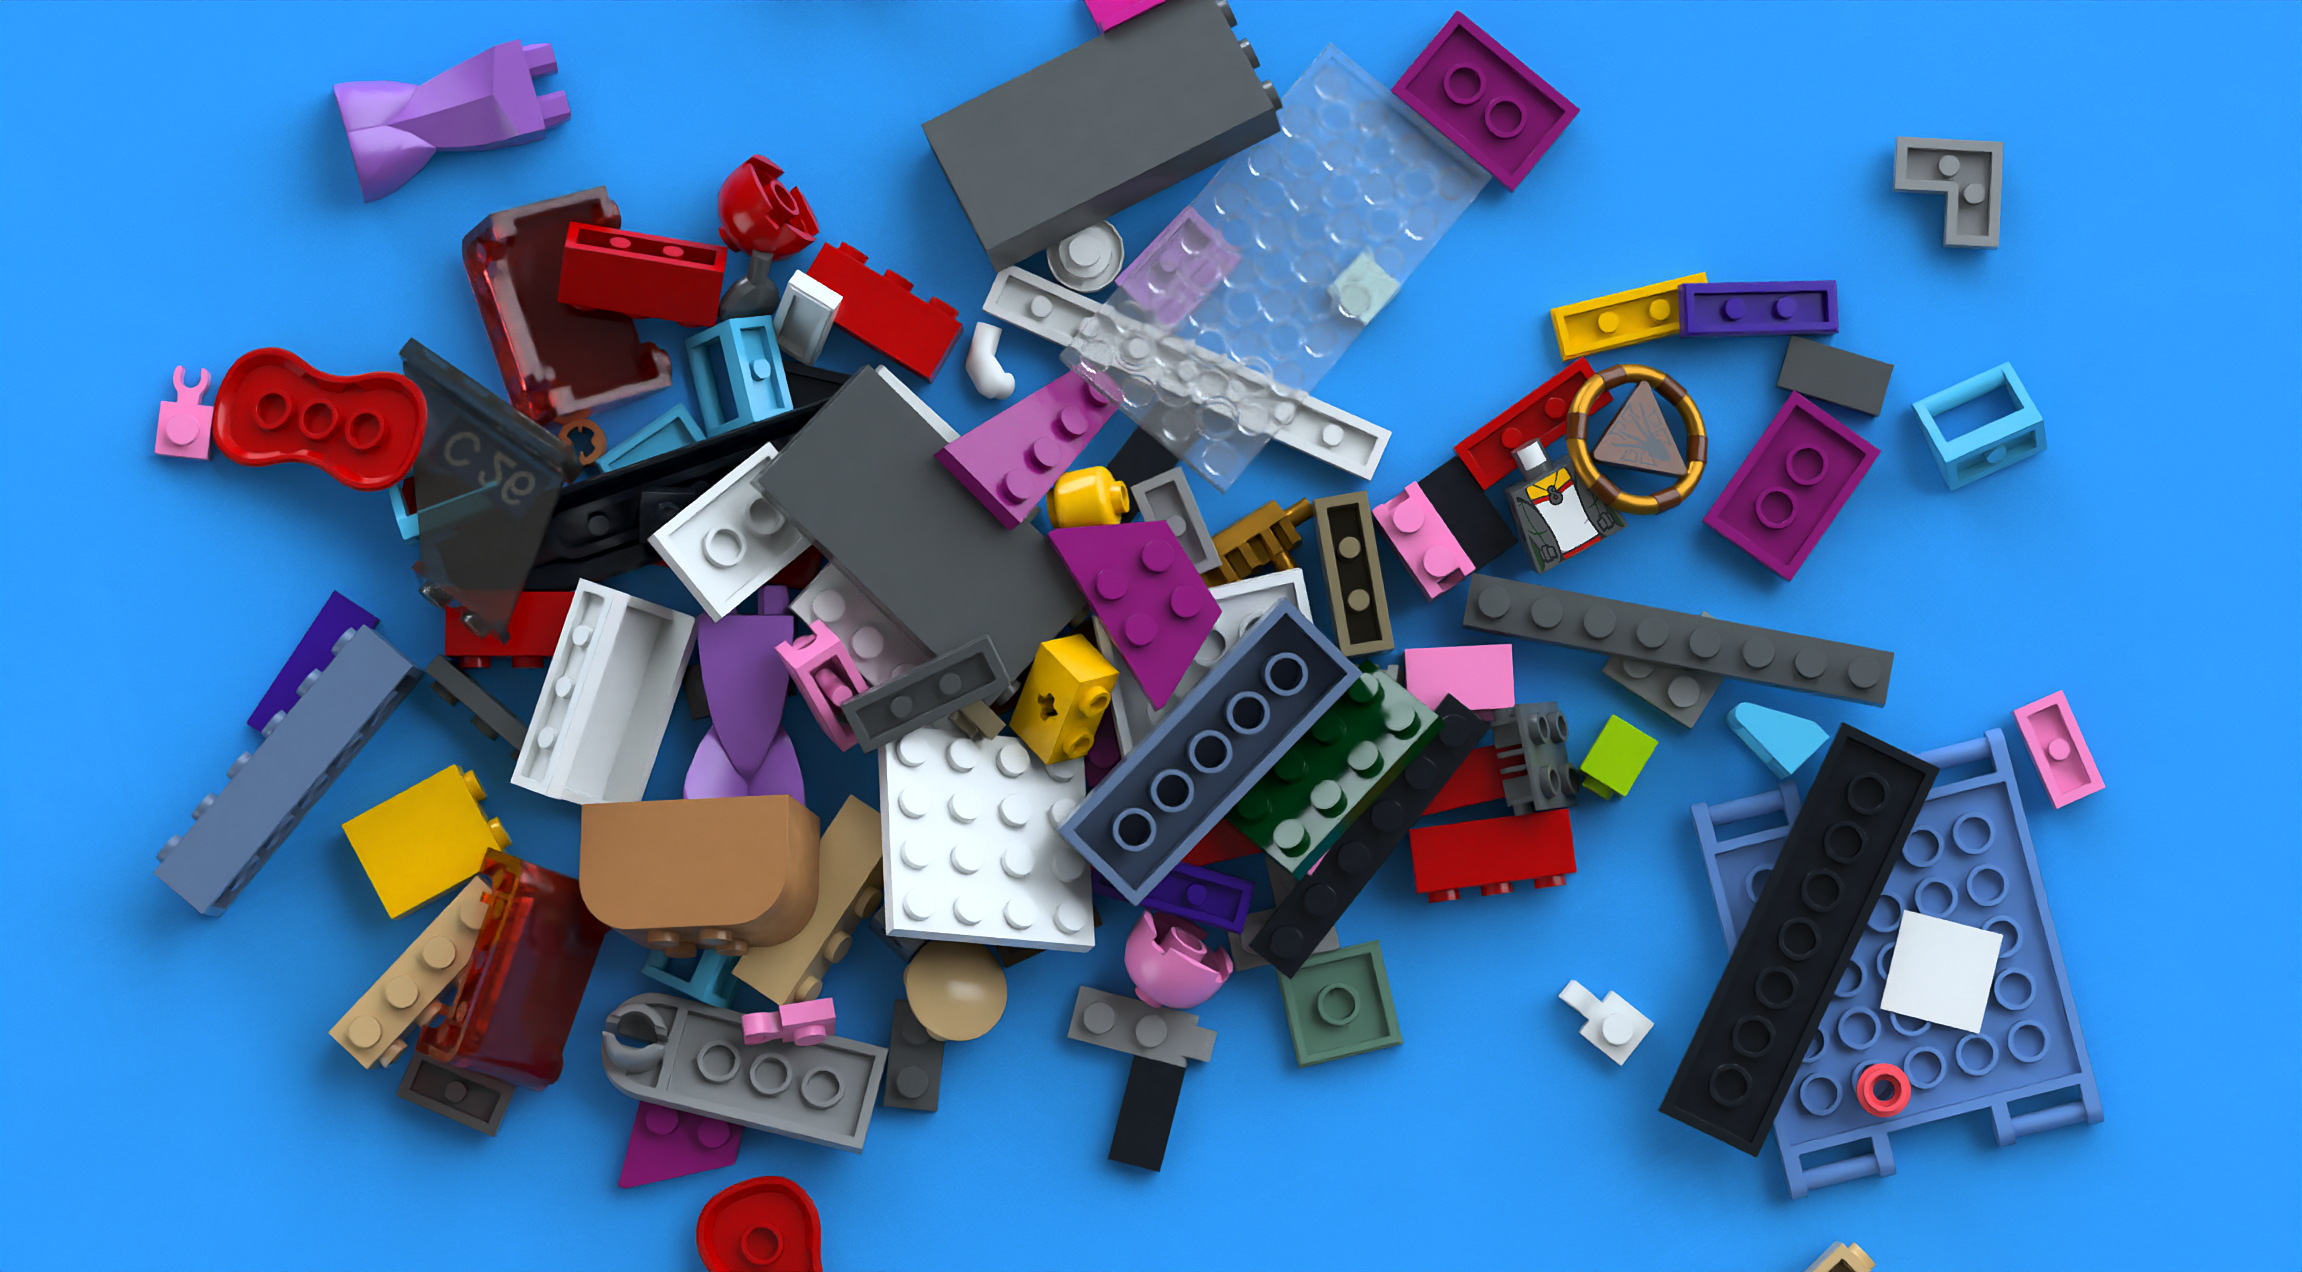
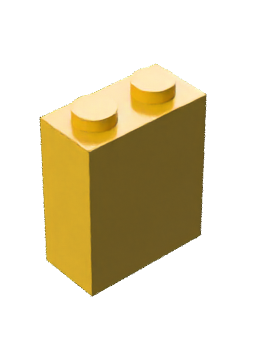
(426, 840)

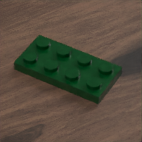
(1334, 771)

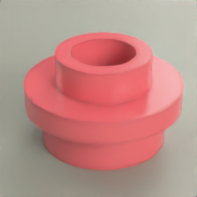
(1900, 1087)

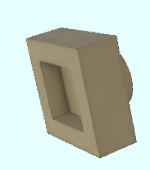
(977, 719)

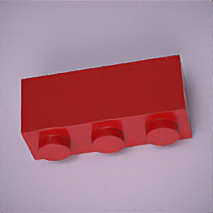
(642, 275)
(886, 314)
(532, 628)
(1492, 854)

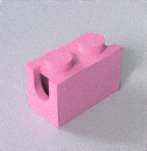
(1422, 542)
(1472, 674)
(824, 678)

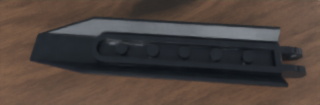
(598, 518)

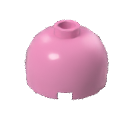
(1173, 963)

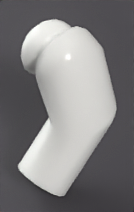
(983, 366)

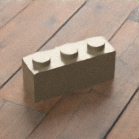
(1352, 575)

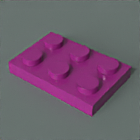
(1485, 100)
(1791, 486)

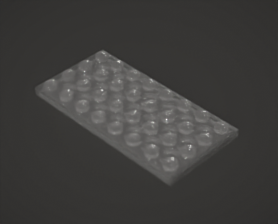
(1276, 269)

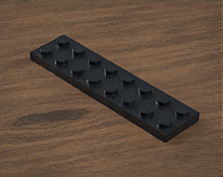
(1798, 939)

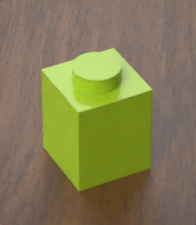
(1615, 759)

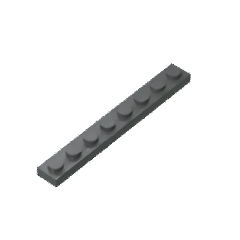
(1678, 640)

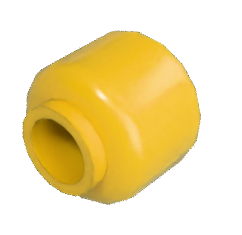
(1086, 499)

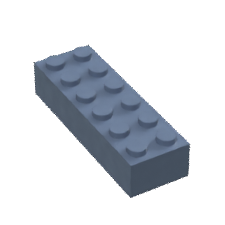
(1208, 751)
(288, 771)

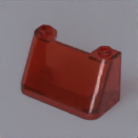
(550, 355)
(520, 977)

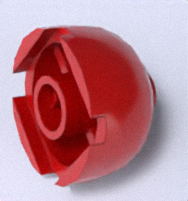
(762, 213)

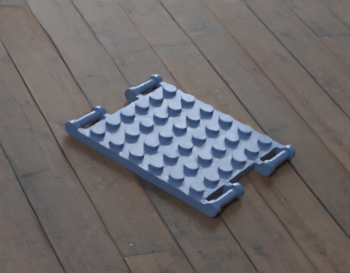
(1960, 864)

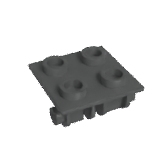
(1543, 734)

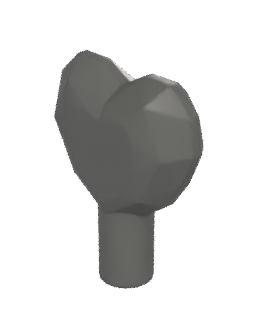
(753, 293)

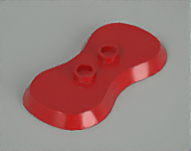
(351, 427)
(760, 1228)

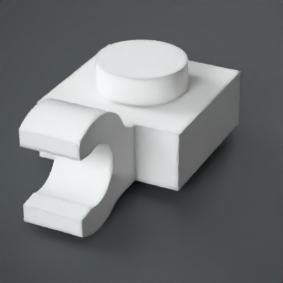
(1610, 1023)

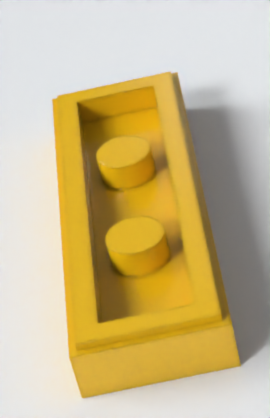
(1619, 319)

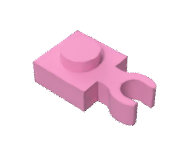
(186, 424)
(800, 1022)

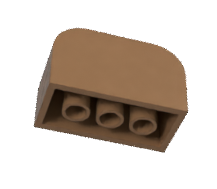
(701, 871)

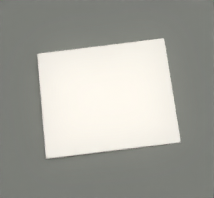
(1941, 971)

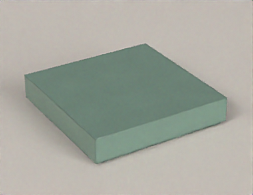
(1340, 1005)

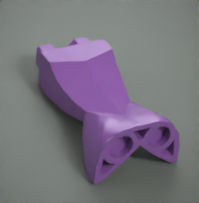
(467, 108)
(746, 697)

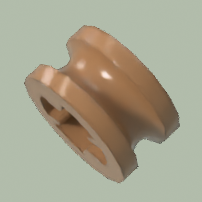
(598, 440)

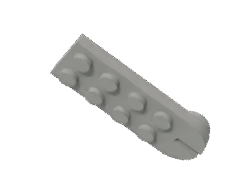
(706, 1069)

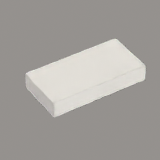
(805, 318)

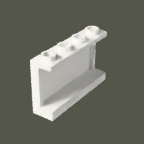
(606, 698)

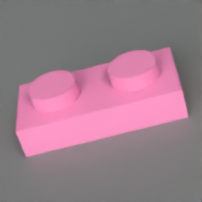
(2058, 749)

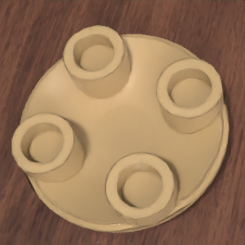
(955, 989)

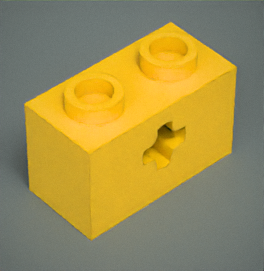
(1064, 699)

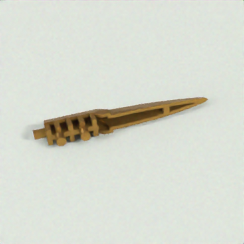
(1244, 550)

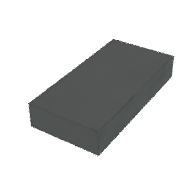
(1834, 376)

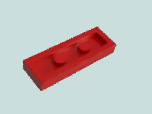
(1537, 415)

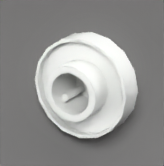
(1088, 258)

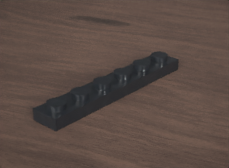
(1356, 856)

